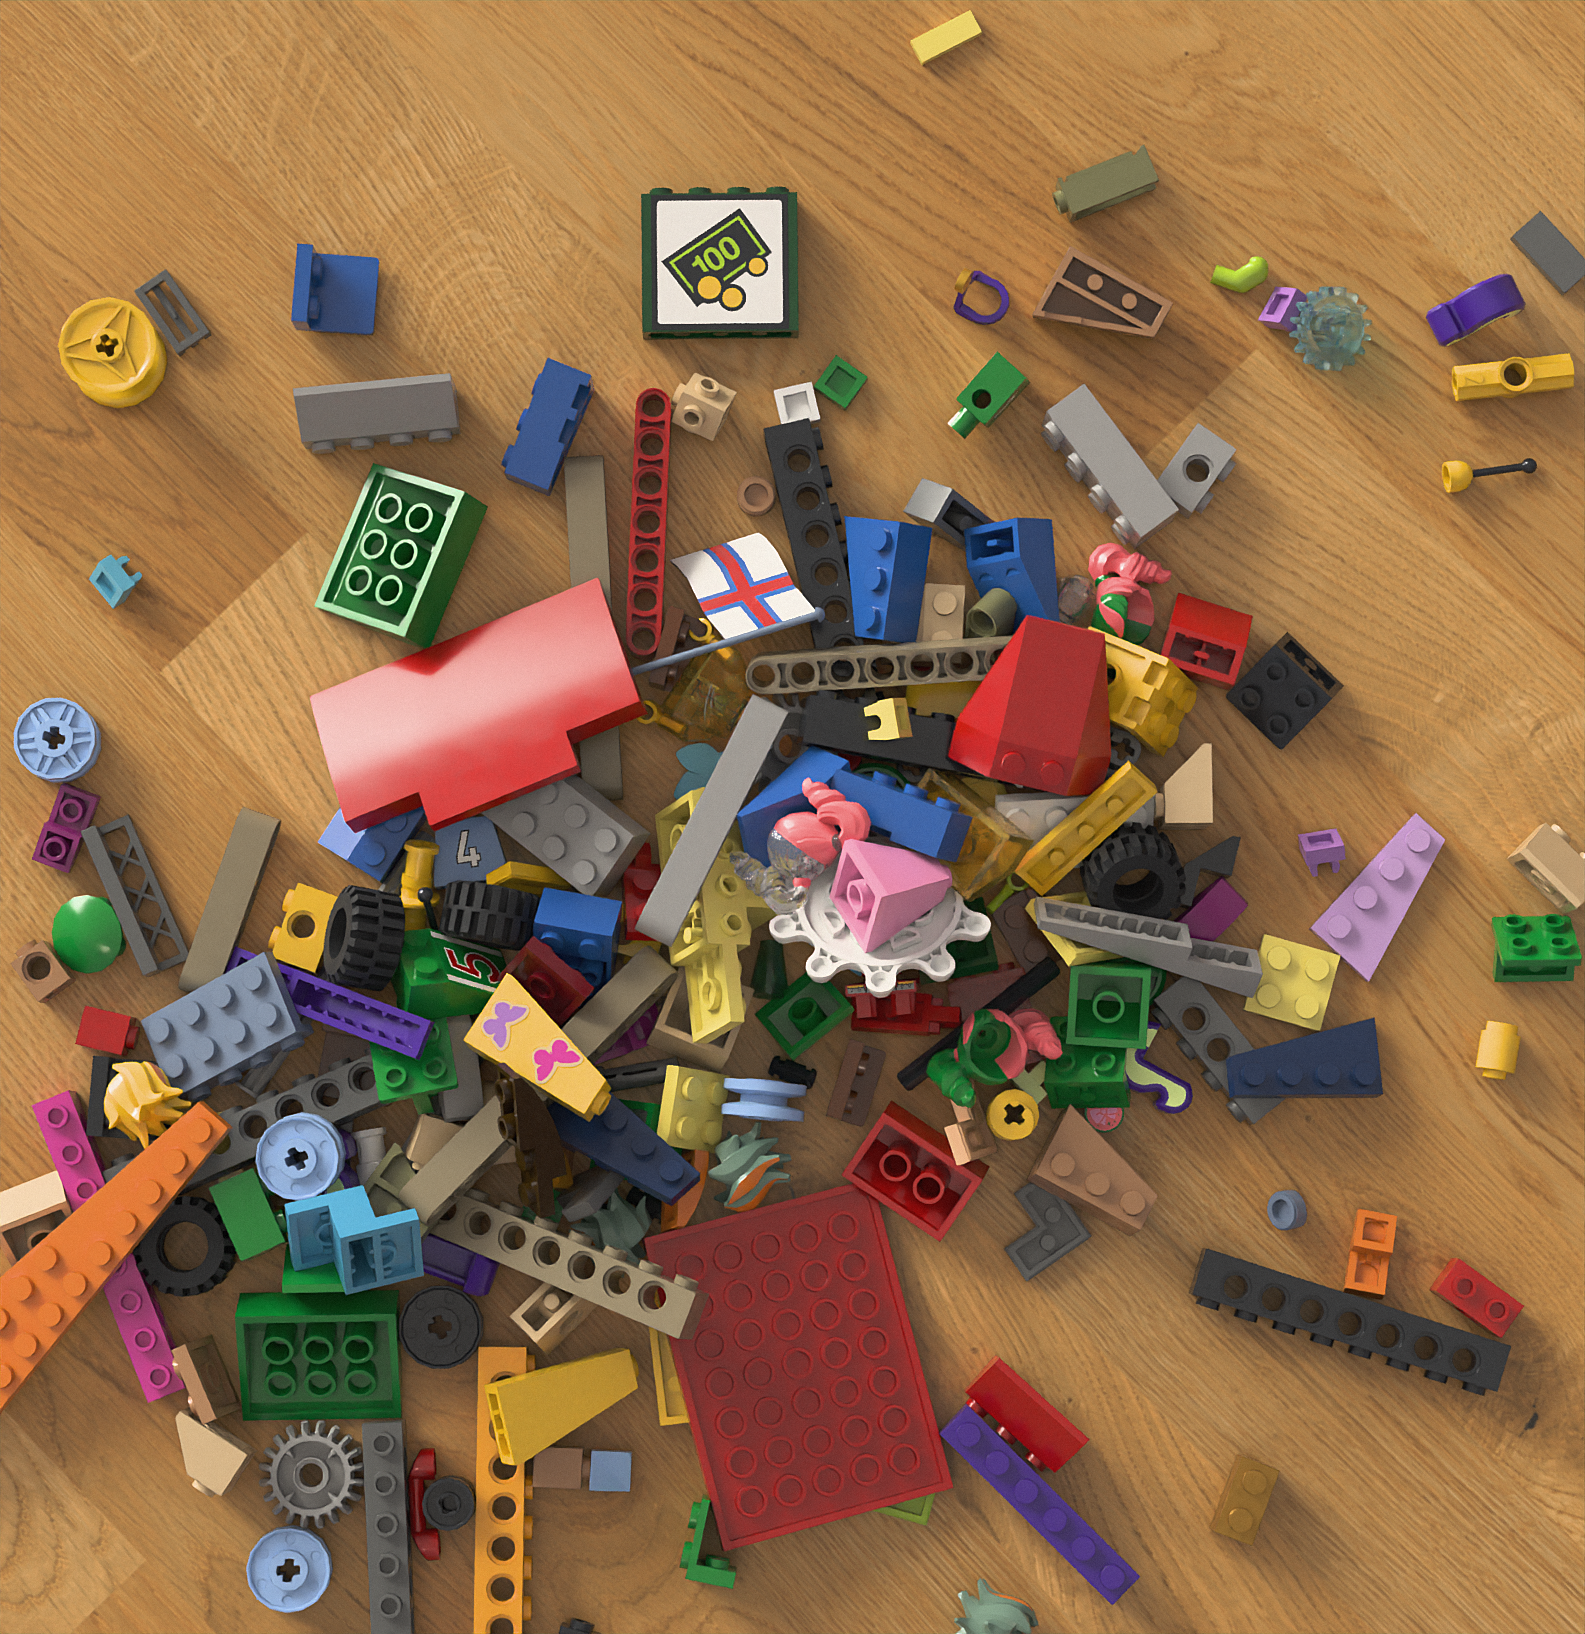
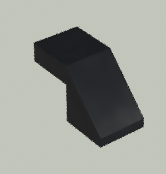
(1216, 861)

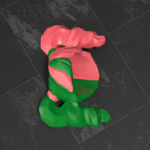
(1122, 604)
(993, 1054)

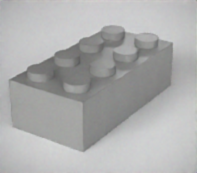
(1108, 467)
(573, 833)

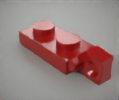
(637, 887)
(928, 1017)

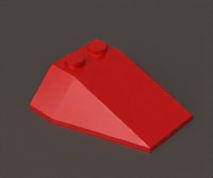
(1041, 712)

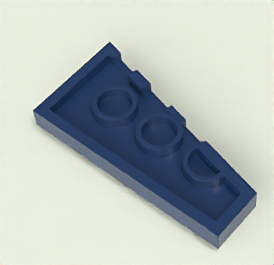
(1319, 1065)
(628, 1147)

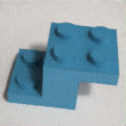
(345, 1231)

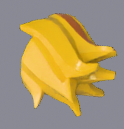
(142, 1100)

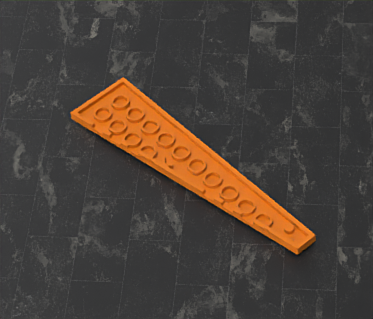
(78, 1258)

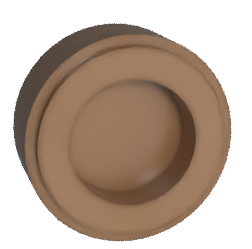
(756, 496)

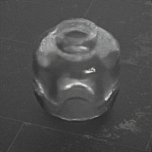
(1075, 600)

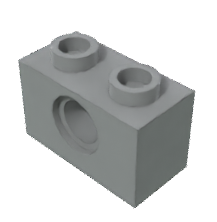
(1203, 449)

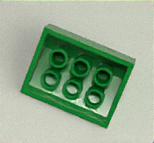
(401, 555)
(319, 1355)

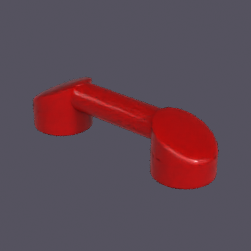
(426, 1539)

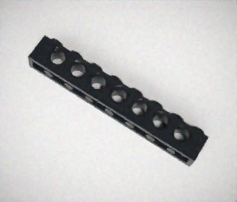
(781, 444)
(1487, 1355)

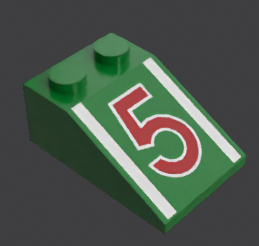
(445, 975)

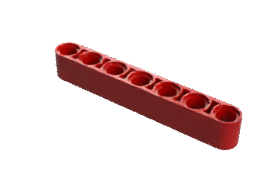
(645, 505)

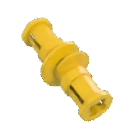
(415, 876)

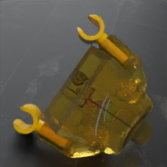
(706, 696)

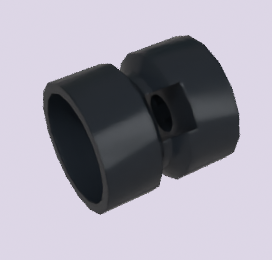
(449, 1502)

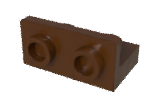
(675, 640)
(1021, 932)
(856, 1083)

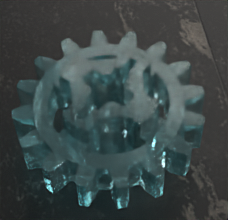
(1336, 312)

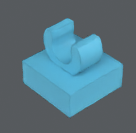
(113, 581)

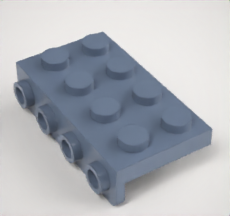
(225, 1028)

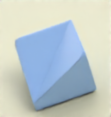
(610, 1470)

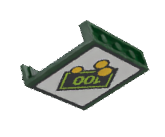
(719, 264)

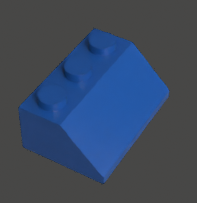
(375, 848)

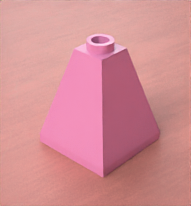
(885, 889)

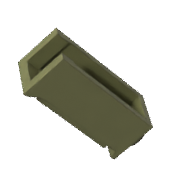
(1105, 185)

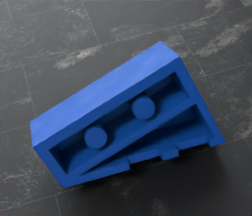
(887, 577)
(906, 813)

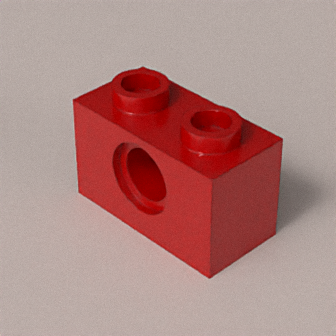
(1476, 1297)

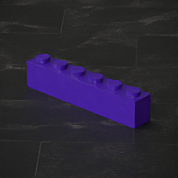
(1039, 1504)

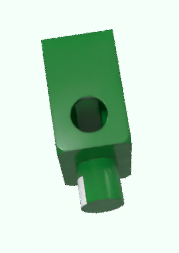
(1000, 381)

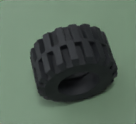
(1131, 850)
(488, 914)
(364, 938)
(202, 1278)

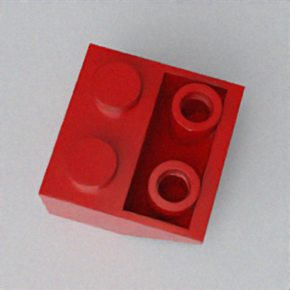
(1206, 640)

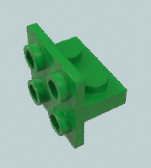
(1534, 948)
(405, 1077)

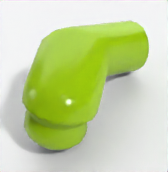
(1244, 278)

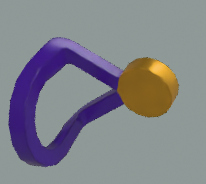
(962, 283)

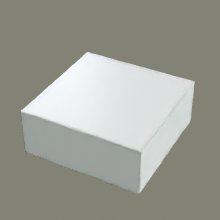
(797, 403)

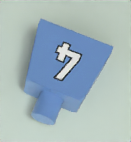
(467, 851)

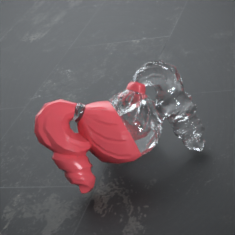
(802, 848)

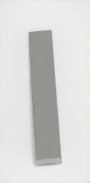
(1153, 942)

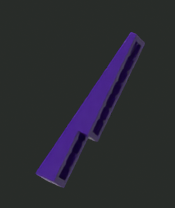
(350, 1010)

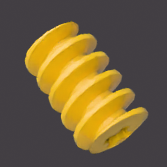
(1028, 1115)

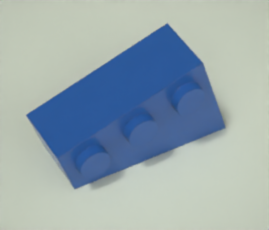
(548, 426)

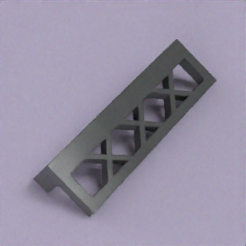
(122, 902)

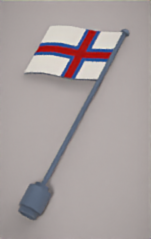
(741, 594)

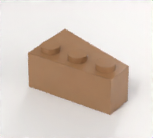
(1101, 299)
(1091, 1175)

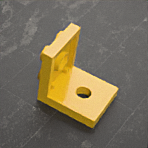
(1147, 694)

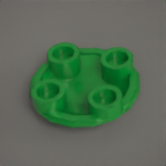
(88, 934)

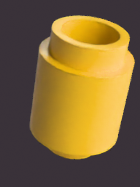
(1498, 1050)

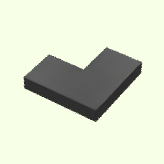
(588, 1192)
(1055, 1234)

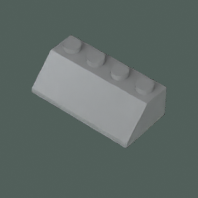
(377, 412)

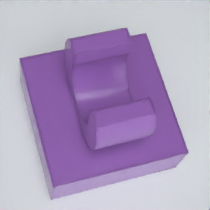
(1281, 308)
(1322, 848)

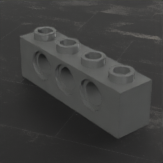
(1168, 1012)

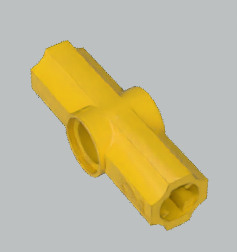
(1537, 375)

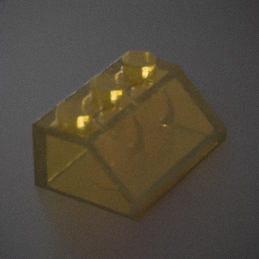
(991, 843)

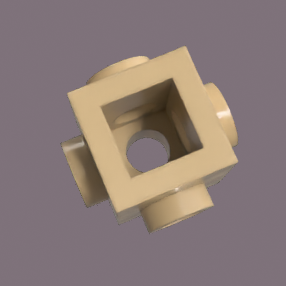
(702, 406)

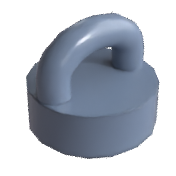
(1287, 1210)

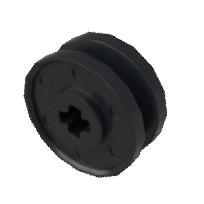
(454, 1307)

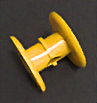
(88, 346)

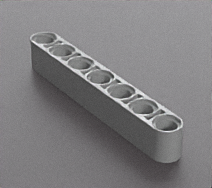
(711, 821)

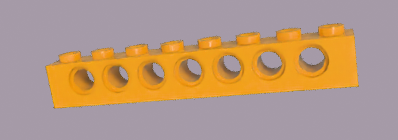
(492, 1364)

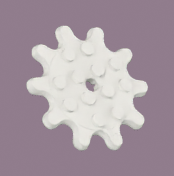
(914, 947)

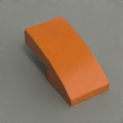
(678, 1215)
(1370, 1254)

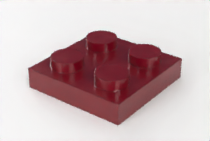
(548, 980)

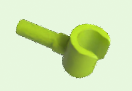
(1005, 892)

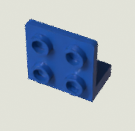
(334, 292)

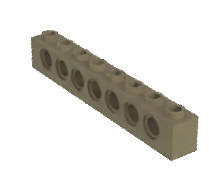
(683, 1300)

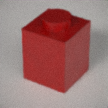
(107, 1031)

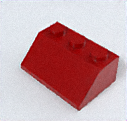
(914, 1171)
(1024, 1416)

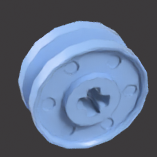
(45, 720)
(763, 1099)
(299, 1134)
(306, 1585)

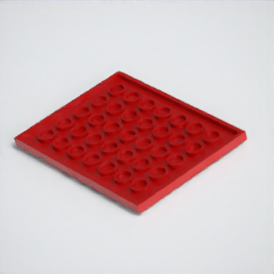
(801, 1367)

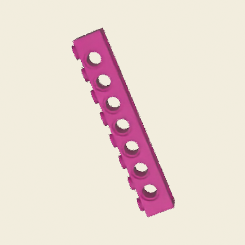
(127, 1291)

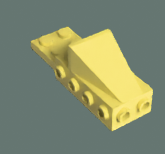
(715, 926)

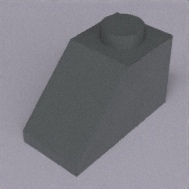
(944, 511)

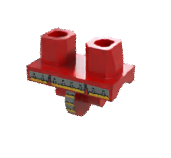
(902, 997)

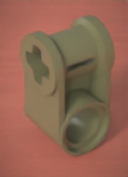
(992, 617)

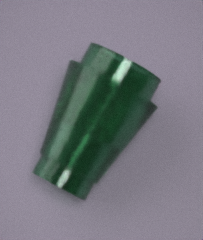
(769, 972)

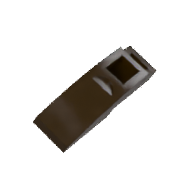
(533, 1133)

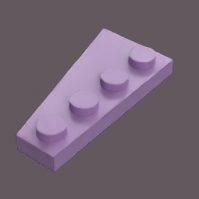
(1375, 902)

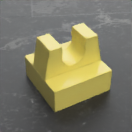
(894, 719)

